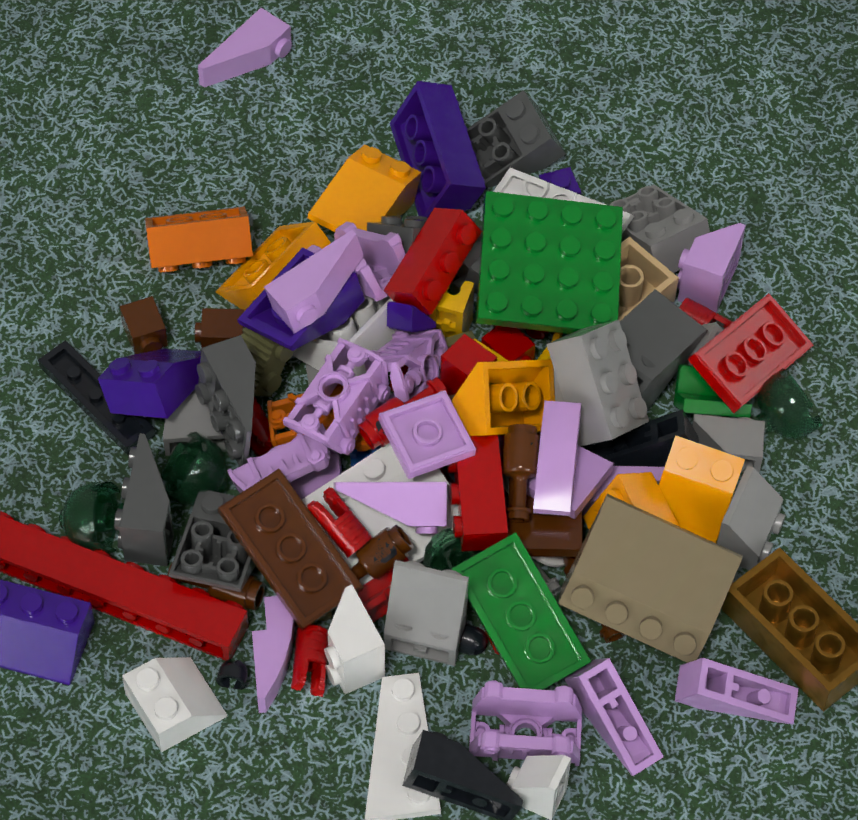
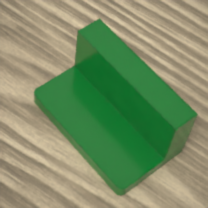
(698, 397)

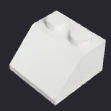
(354, 645)
(172, 699)

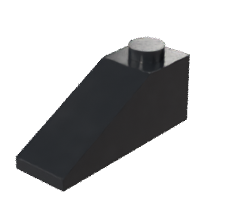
(648, 443)
(455, 775)

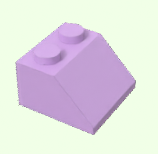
(710, 266)

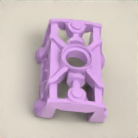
(380, 258)
(417, 353)
(356, 400)
(302, 461)
(525, 709)

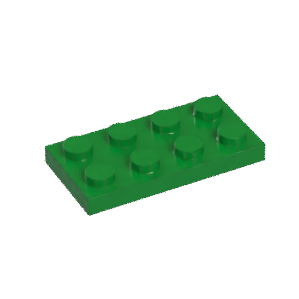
(521, 615)

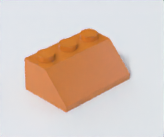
(199, 238)

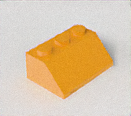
(269, 260)
(504, 395)

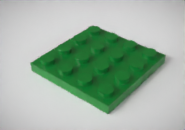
(548, 263)

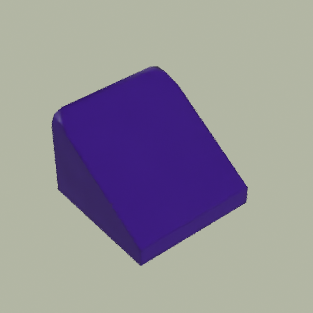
(407, 318)

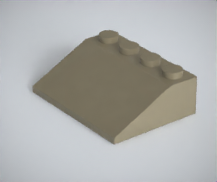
(650, 579)

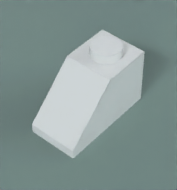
(541, 783)

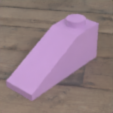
(247, 49)
(312, 285)
(406, 502)
(735, 692)
(614, 714)

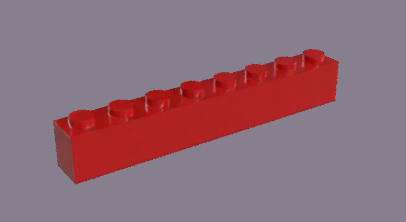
(121, 589)

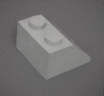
(752, 519)

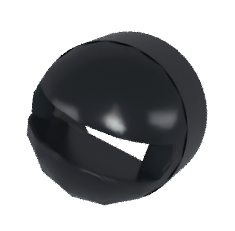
(473, 640)
(232, 670)

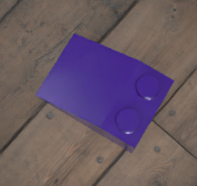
(266, 322)
(150, 382)

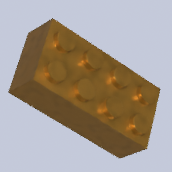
(797, 627)

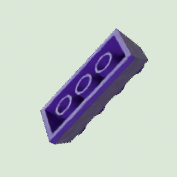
(437, 143)
(42, 632)

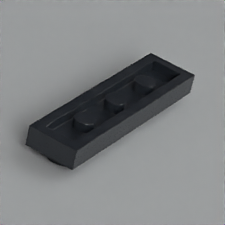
(81, 384)

